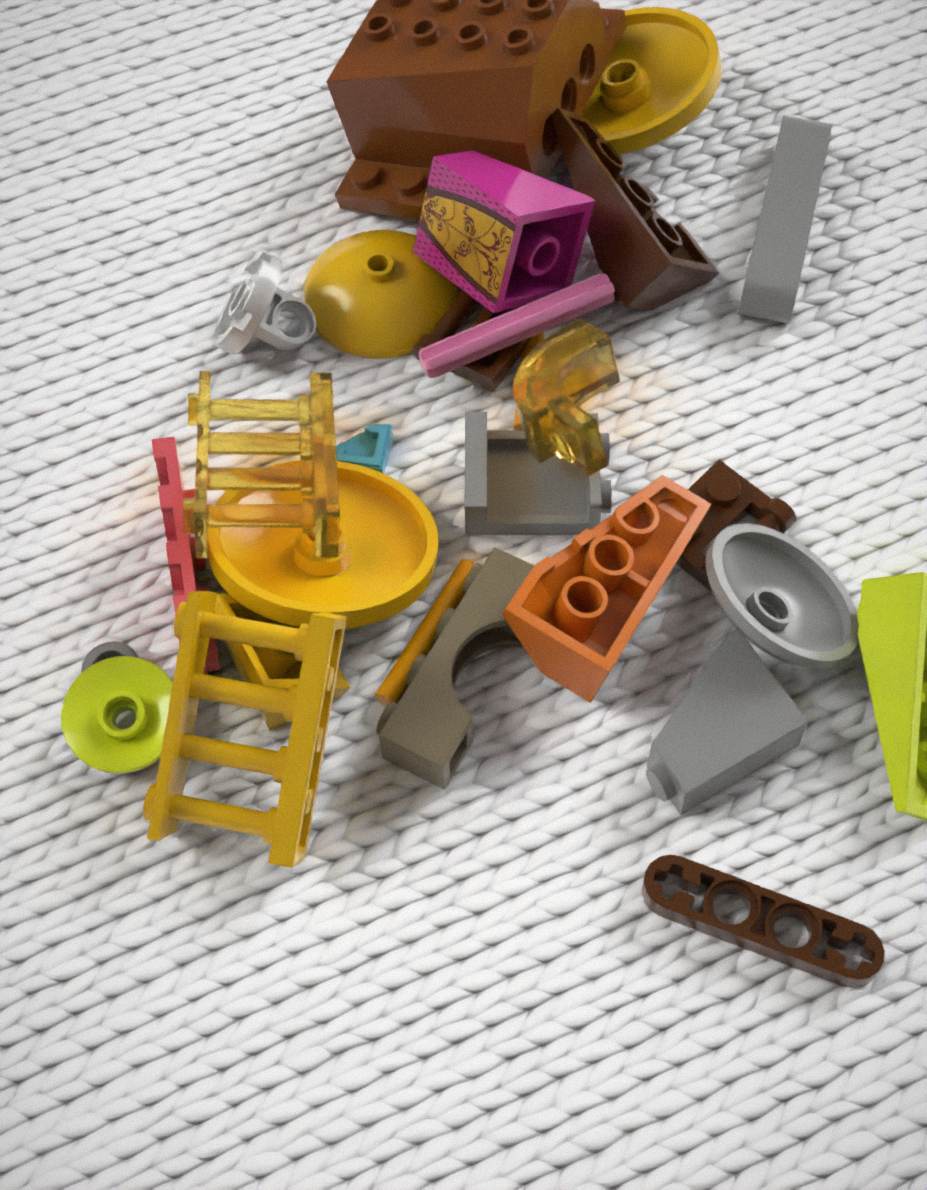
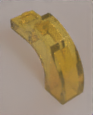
(553, 386)

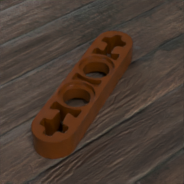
(757, 930)

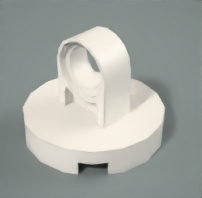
(256, 307)

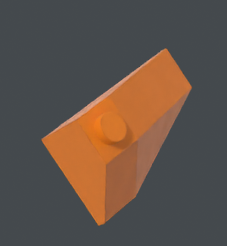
(592, 594)

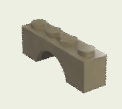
(429, 725)

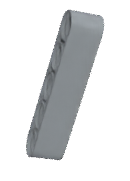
(785, 220)

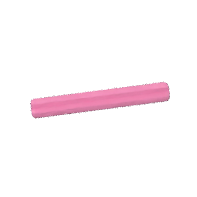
(516, 325)

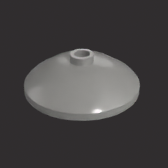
(781, 596)

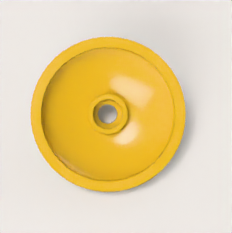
(376, 294)

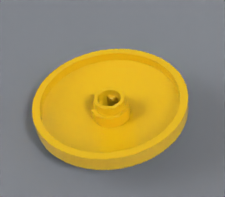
(655, 78)
(381, 562)

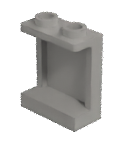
(518, 494)

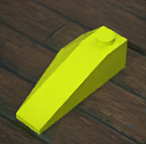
(895, 664)

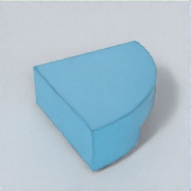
(368, 448)

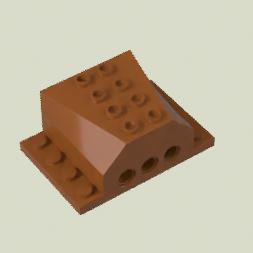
(462, 80)

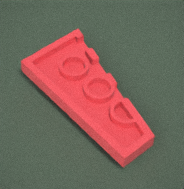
(181, 546)

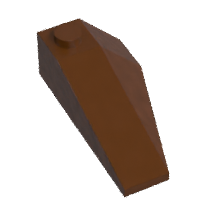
(630, 240)

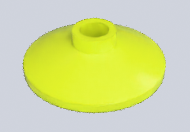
(97, 701)

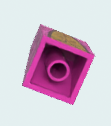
(500, 230)

